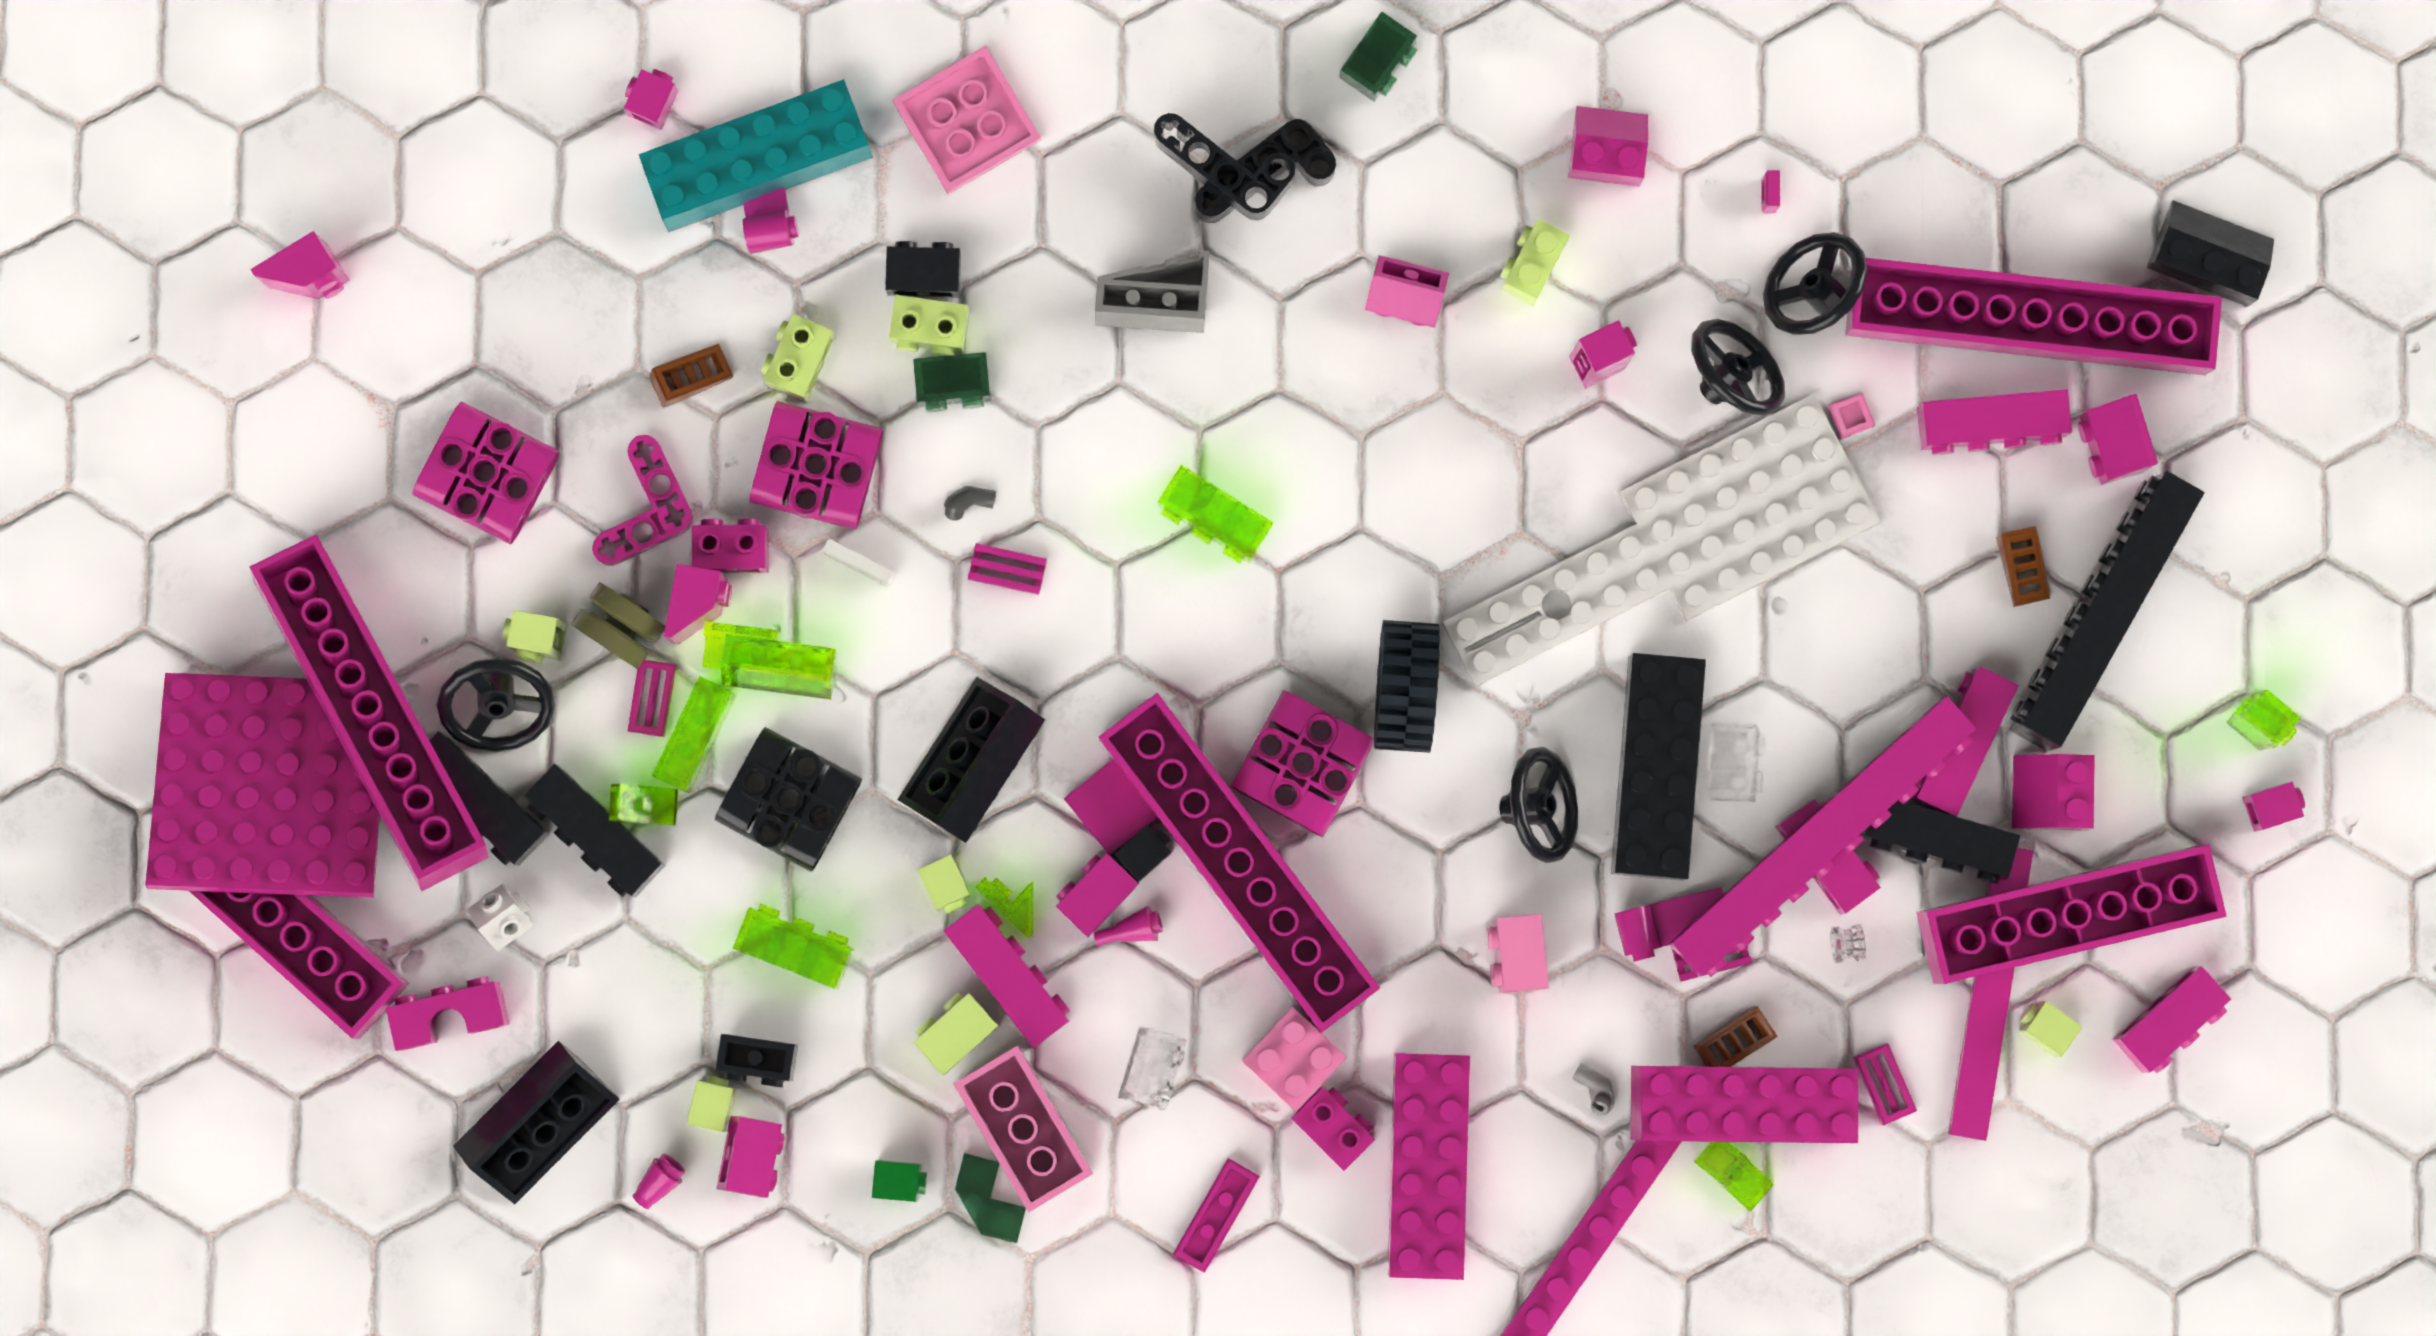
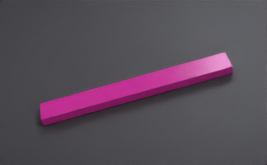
(1985, 1031)

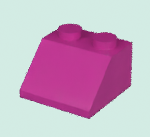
(1609, 146)
(304, 269)
(2117, 440)
(695, 598)
(2053, 792)

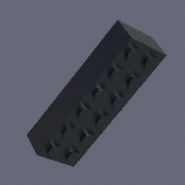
(1658, 767)

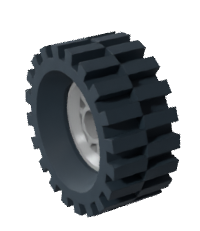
(1406, 686)

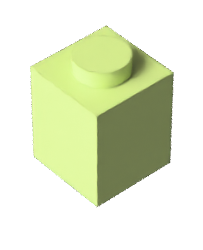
(945, 884)
(2049, 1028)
(711, 1104)

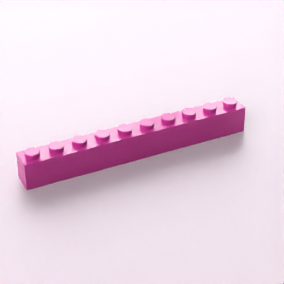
(1823, 836)

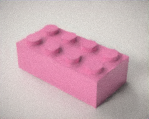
(1023, 1128)

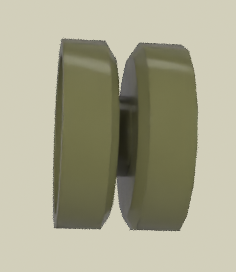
(619, 624)

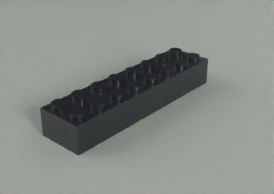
(2106, 610)

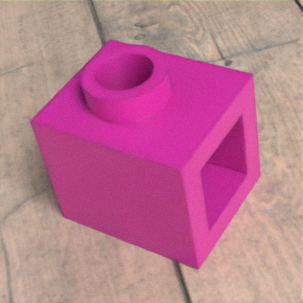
(650, 97)
(2274, 806)

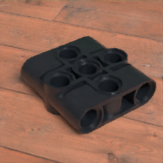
(743, 805)

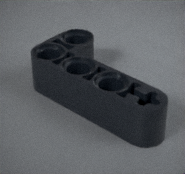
(1275, 143)
(1220, 161)

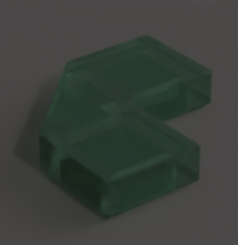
(990, 1215)

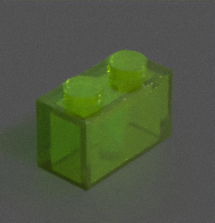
(2264, 720)

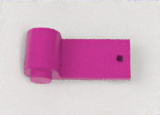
(769, 223)
(1659, 923)

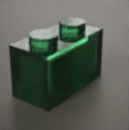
(1379, 57)
(952, 381)

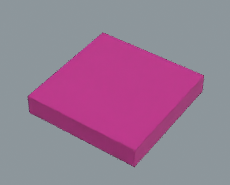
(1110, 807)

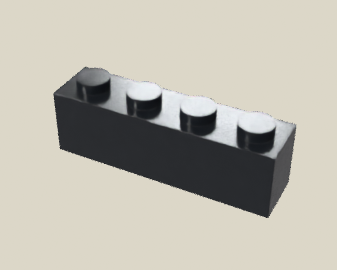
(490, 807)
(587, 825)
(1946, 839)

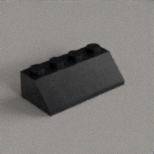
(971, 759)
(535, 1123)

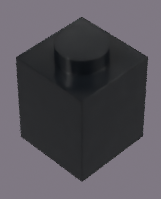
(1144, 852)

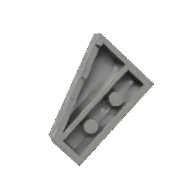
(1156, 296)

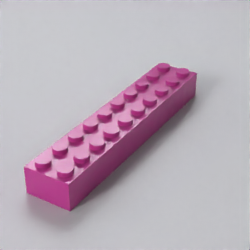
(2037, 317)
(369, 713)
(1239, 863)

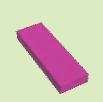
(1216, 1215)

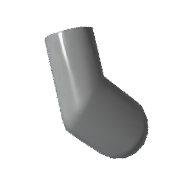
(1599, 1089)

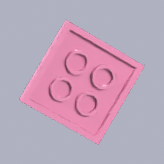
(966, 120)

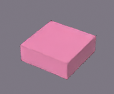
(1851, 416)

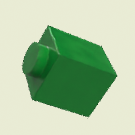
(898, 1181)

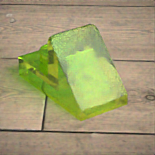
(643, 804)
(1018, 911)
(1734, 1173)

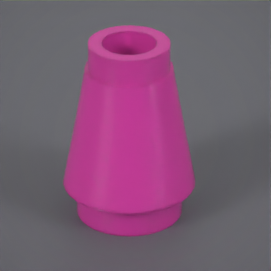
(660, 1179)

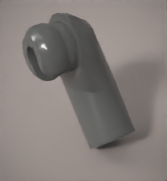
(966, 497)

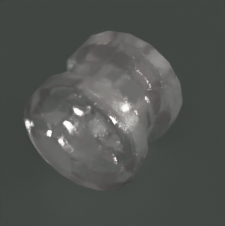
(1847, 943)

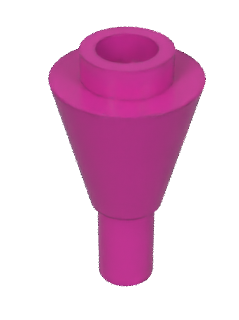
(1138, 927)

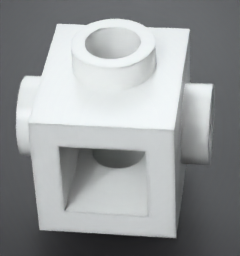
(501, 916)

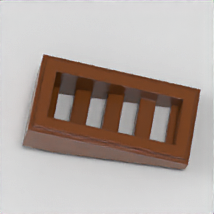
(685, 363)
(2007, 554)
(1761, 1023)

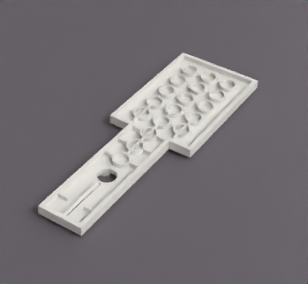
(1698, 531)

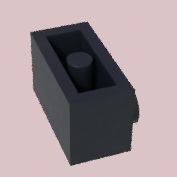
(923, 270)
(756, 1057)

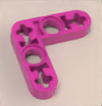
(655, 517)

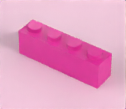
(1994, 420)
(1984, 702)
(1007, 976)

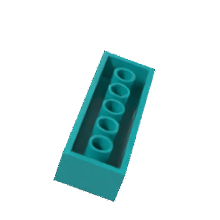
(755, 155)

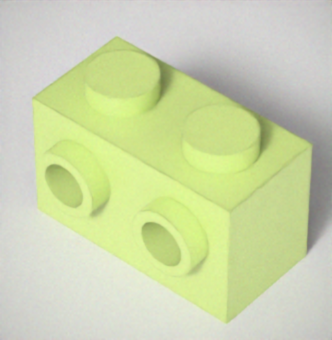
(1535, 262)
(928, 325)
(798, 357)
(534, 636)
(955, 1033)

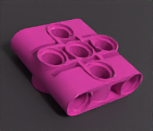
(787, 431)
(451, 484)
(1297, 718)

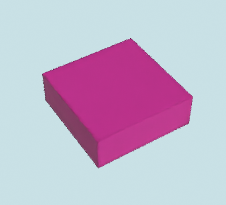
(1770, 191)

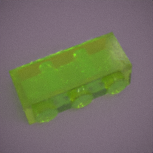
(1214, 515)
(778, 666)
(694, 735)
(794, 946)

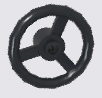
(1817, 285)
(1731, 371)
(496, 701)
(1538, 805)

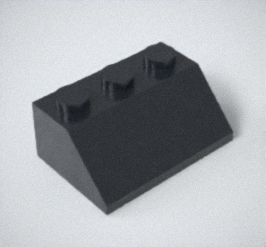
(2212, 254)

